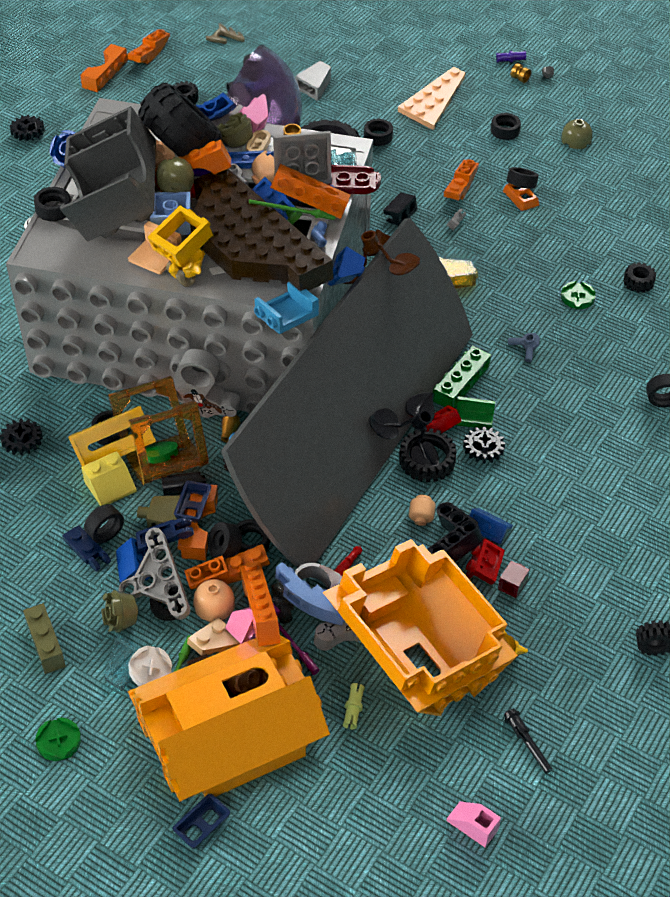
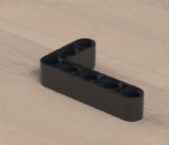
(463, 532)

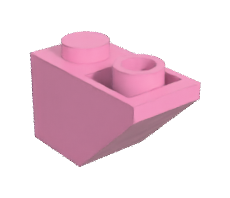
(257, 112)
(241, 625)
(475, 821)

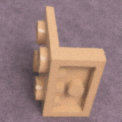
(148, 258)

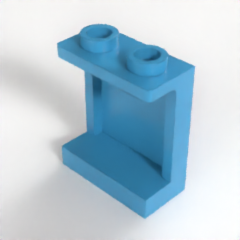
(287, 309)

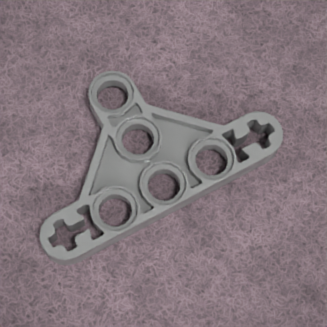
(154, 568)

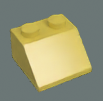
(108, 479)

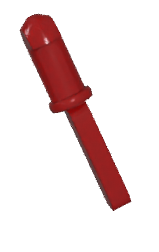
(348, 561)

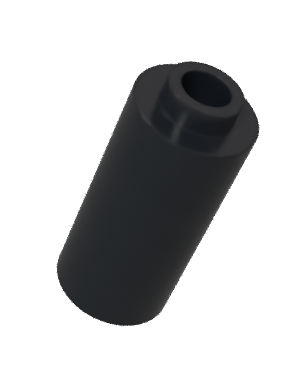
(174, 483)

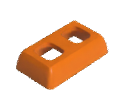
(515, 197)

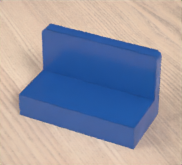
(490, 525)
(129, 559)

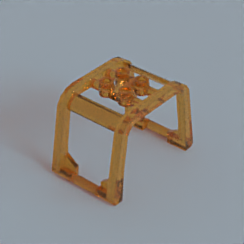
(186, 458)

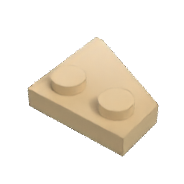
(212, 638)

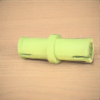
(353, 706)

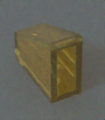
(461, 272)

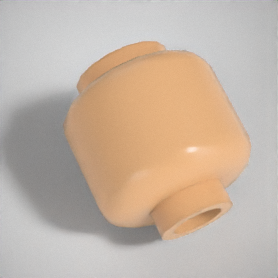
(422, 510)

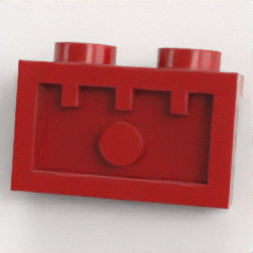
(485, 561)

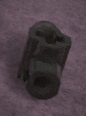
(282, 603)

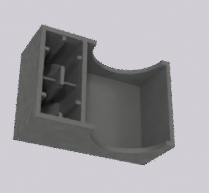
(112, 174)

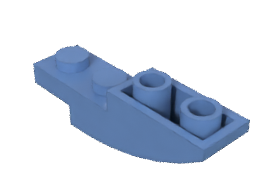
(306, 599)

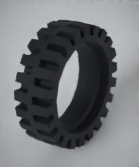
(423, 471)

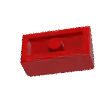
(444, 419)

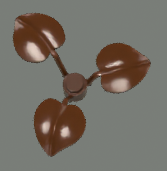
(374, 241)

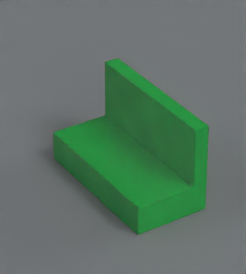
(475, 412)

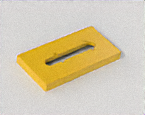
(83, 438)

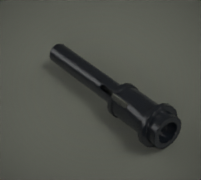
(521, 730)

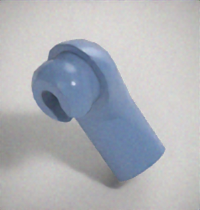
(318, 233)

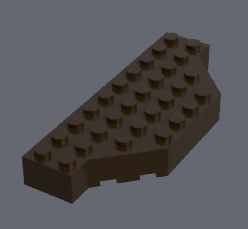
(255, 238)

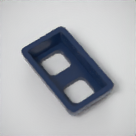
(184, 503)
(194, 817)

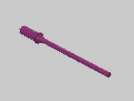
(303, 656)

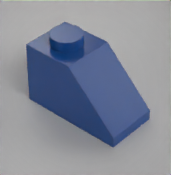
(347, 266)

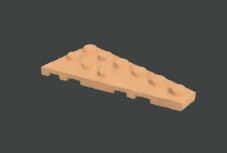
(433, 99)

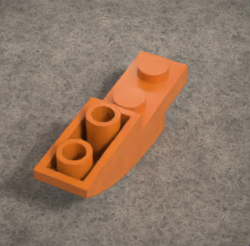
(150, 48)
(462, 180)
(225, 569)

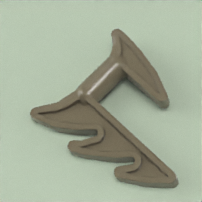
(222, 30)

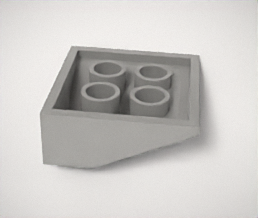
(305, 153)

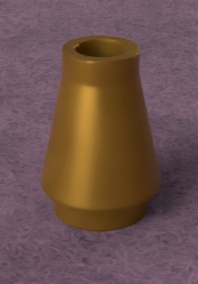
(229, 425)

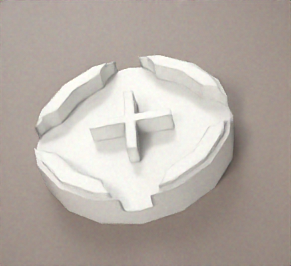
(149, 664)

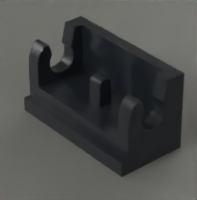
(401, 208)

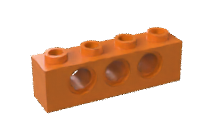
(310, 191)

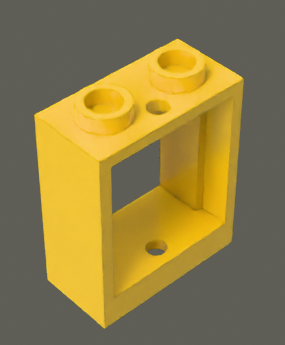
(190, 245)

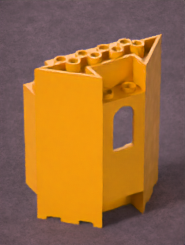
(429, 604)
(225, 742)

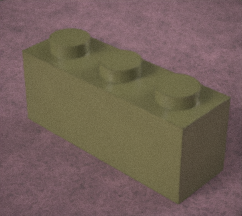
(44, 638)

